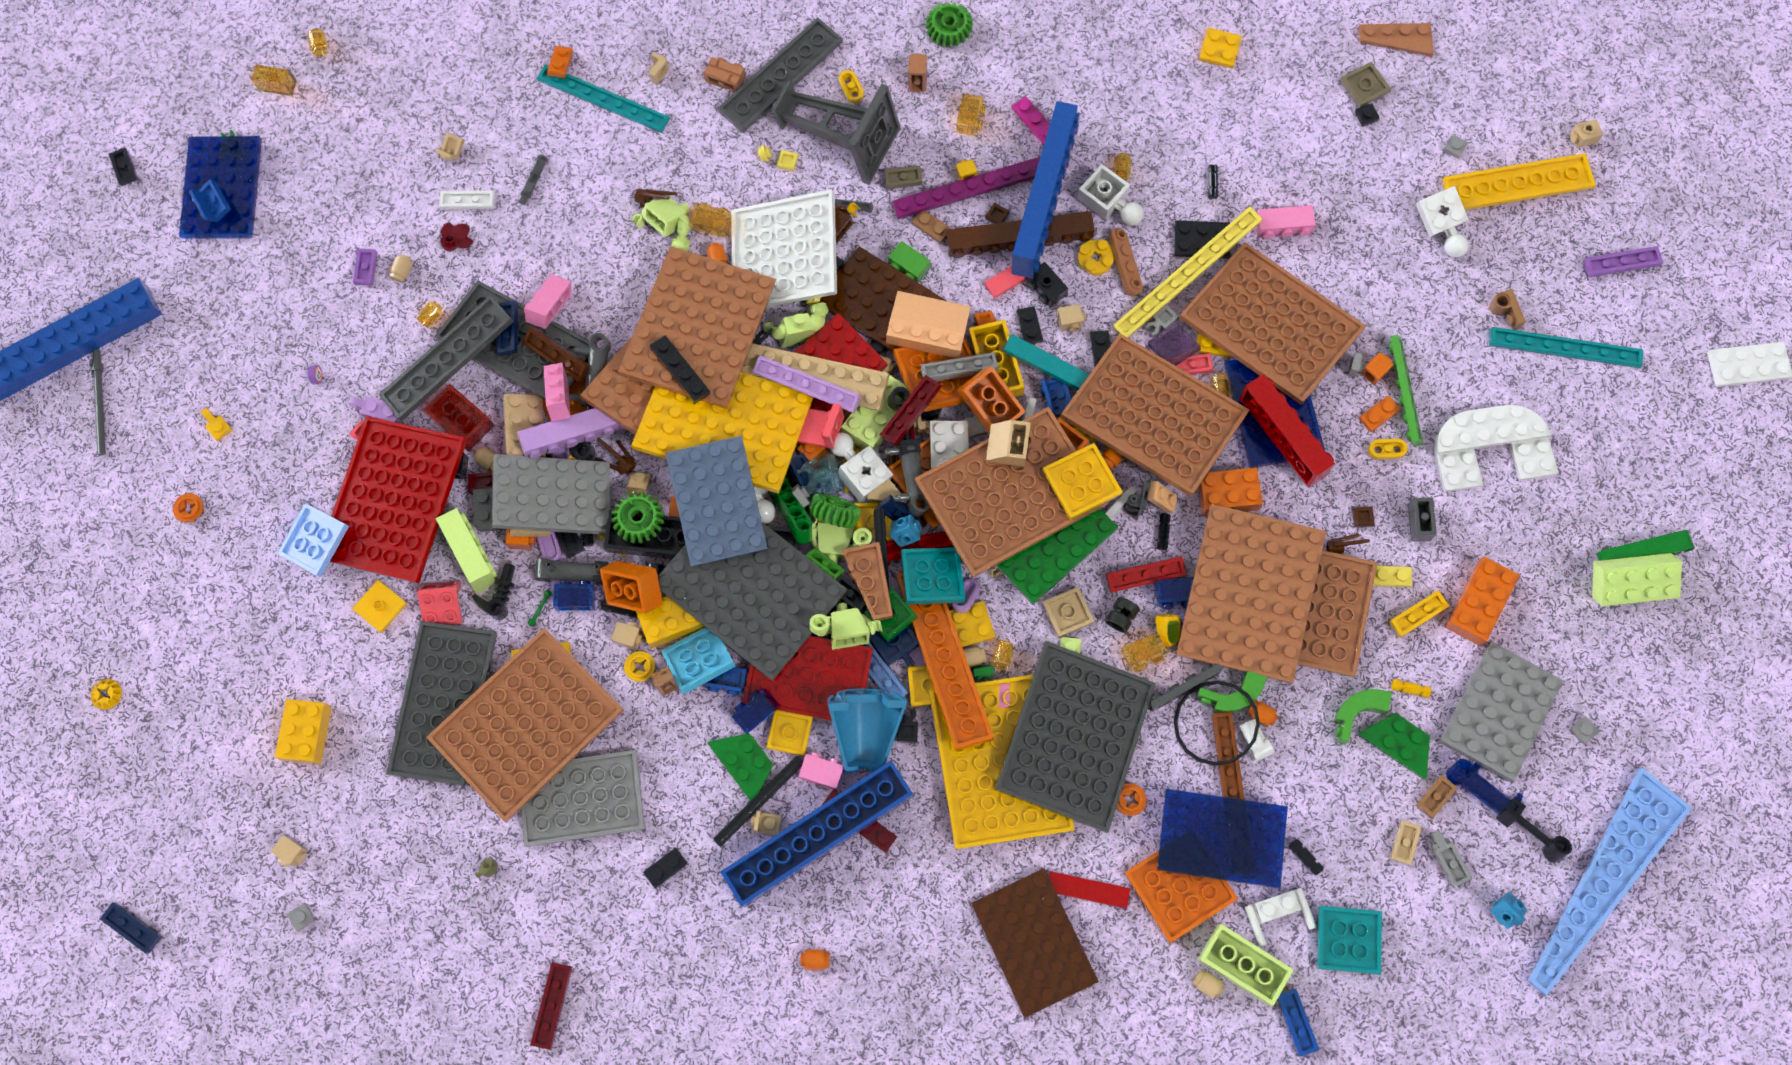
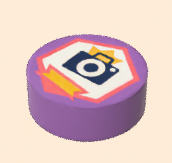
(315, 374)

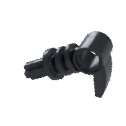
(500, 598)

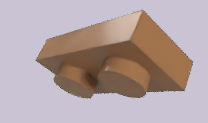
(931, 226)
(1436, 796)

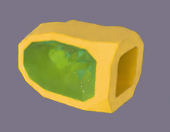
(1168, 628)

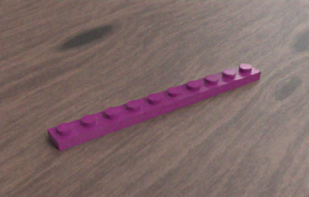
(966, 188)

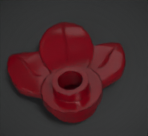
(456, 235)

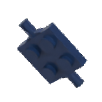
(897, 648)

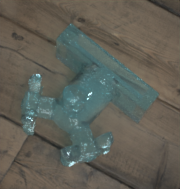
(827, 474)

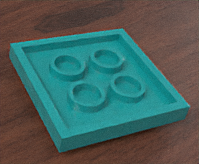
(932, 576)
(1349, 940)

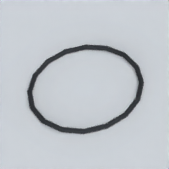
(1225, 761)

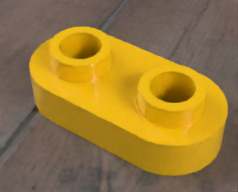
(852, 87)
(1386, 449)

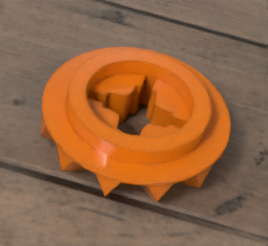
(181, 505)
(1139, 797)

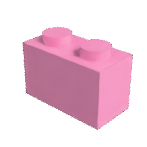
(822, 771)

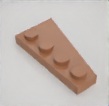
(1403, 36)
(869, 573)

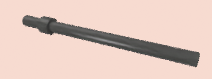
(97, 369)

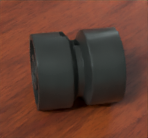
(1117, 619)

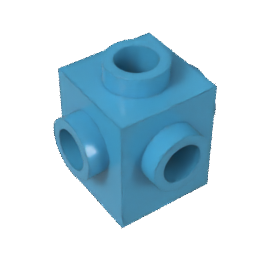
(905, 530)
(1509, 910)

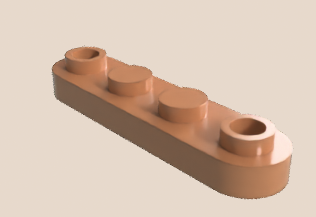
(1125, 262)

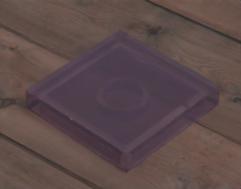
(1174, 345)

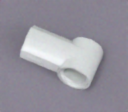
(1262, 747)

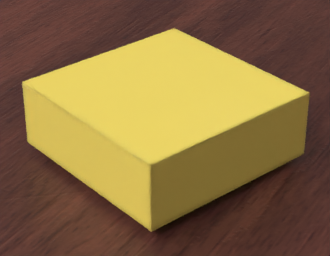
(787, 160)

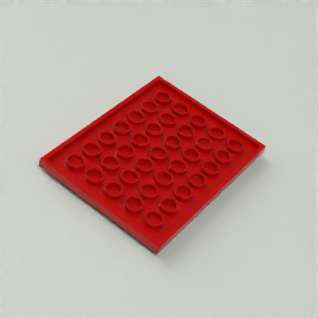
(394, 496)

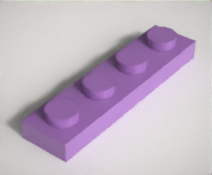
(1623, 261)

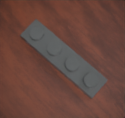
(1178, 690)

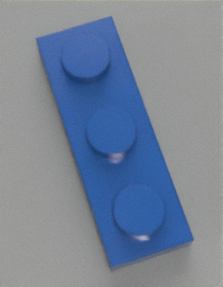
(1297, 1022)

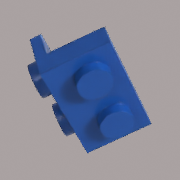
(210, 201)
(1056, 394)
(732, 681)

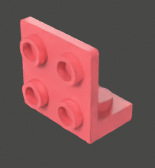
(822, 427)
(440, 602)

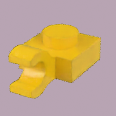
(217, 425)

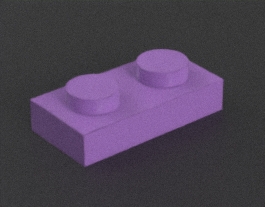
(365, 267)

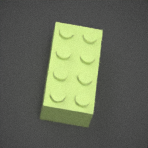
(867, 423)
(467, 550)
(1636, 579)
(1245, 965)

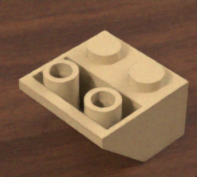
(1008, 443)

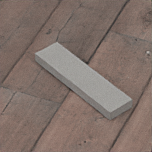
(959, 367)

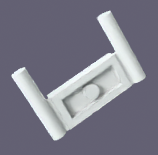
(1278, 907)

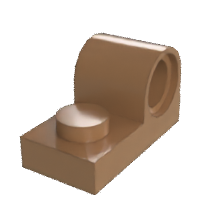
(1510, 307)
(664, 681)

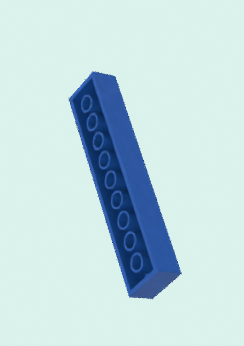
(1045, 190)
(75, 336)
(817, 834)

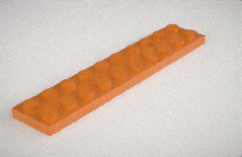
(949, 674)

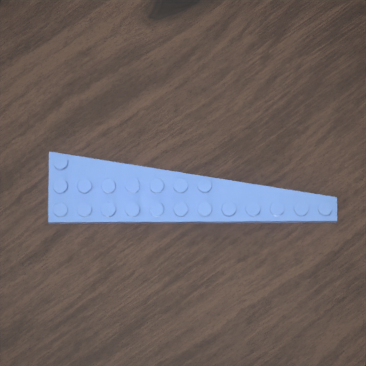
(1631, 841)

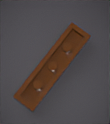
(555, 353)

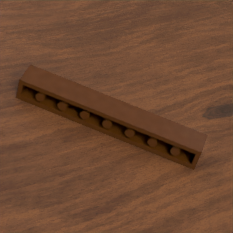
(1003, 235)

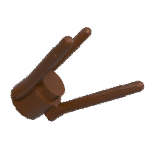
(646, 195)
(625, 464)
(1337, 545)

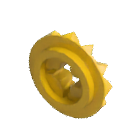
(639, 657)
(114, 691)

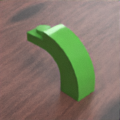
(1252, 684)
(1367, 700)

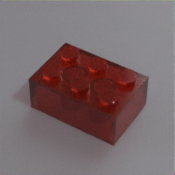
(458, 416)

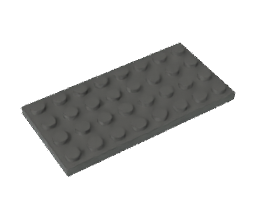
(526, 366)
(442, 675)

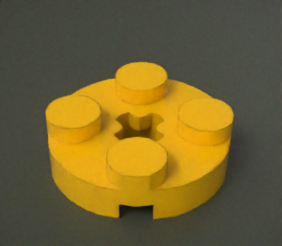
(1092, 266)

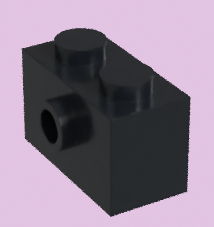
(1047, 285)

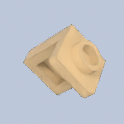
(451, 147)
(923, 426)
(638, 482)

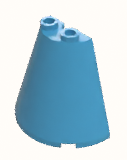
(865, 726)

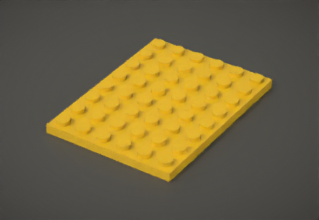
(759, 410)
(970, 775)

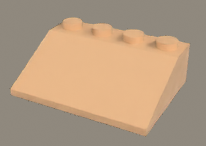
(927, 324)

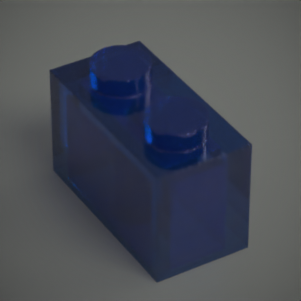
(1172, 592)
(574, 596)
(755, 710)

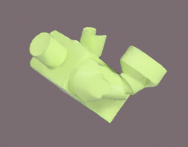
(667, 218)
(800, 327)
(833, 539)
(846, 627)

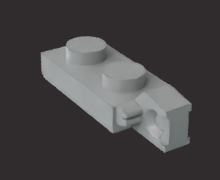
(1449, 859)

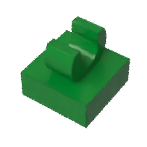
(983, 671)

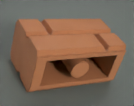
(917, 72)
(724, 74)

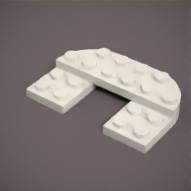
(1489, 427)

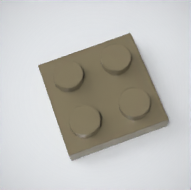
(1365, 84)

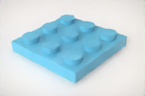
(697, 659)

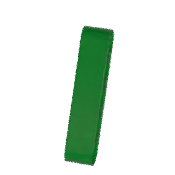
(793, 513)
(1664, 544)

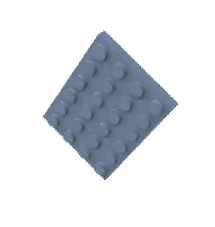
(716, 501)

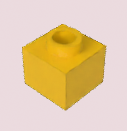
(966, 169)

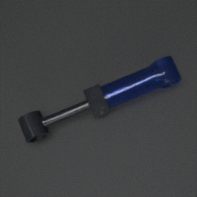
(1507, 809)

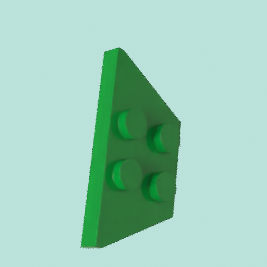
(1400, 742)
(744, 762)

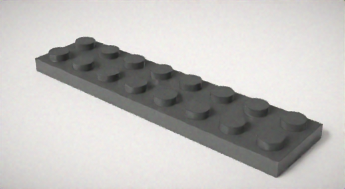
(791, 64)
(446, 358)

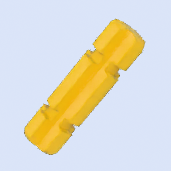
(1411, 688)

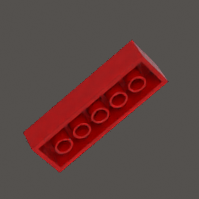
(1287, 430)

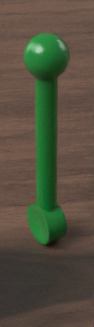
(532, 622)

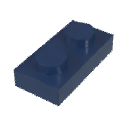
(893, 509)

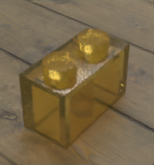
(274, 80)
(970, 114)
(710, 219)
(1143, 652)

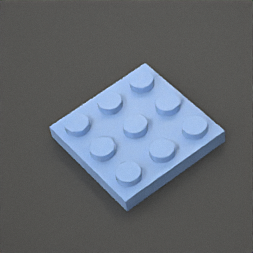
(313, 540)

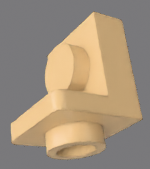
(659, 68)
(766, 823)

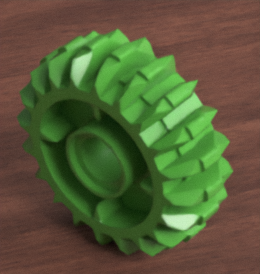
(949, 14)
(638, 505)
(834, 510)

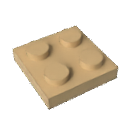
(1068, 612)

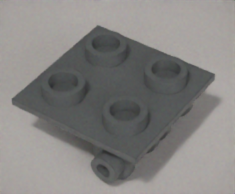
(1136, 504)

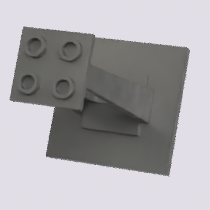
(871, 138)

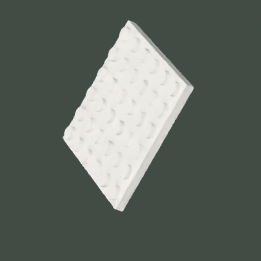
(790, 243)

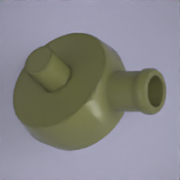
(487, 868)

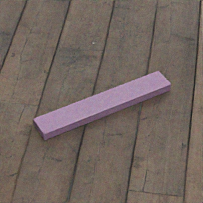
(806, 383)

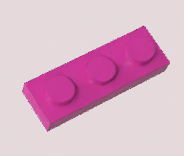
(1032, 118)

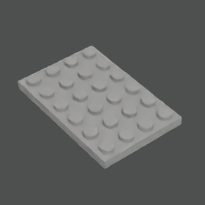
(550, 494)
(1501, 711)
(586, 801)

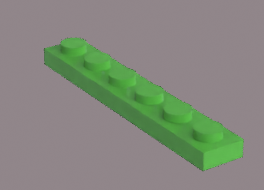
(1406, 399)

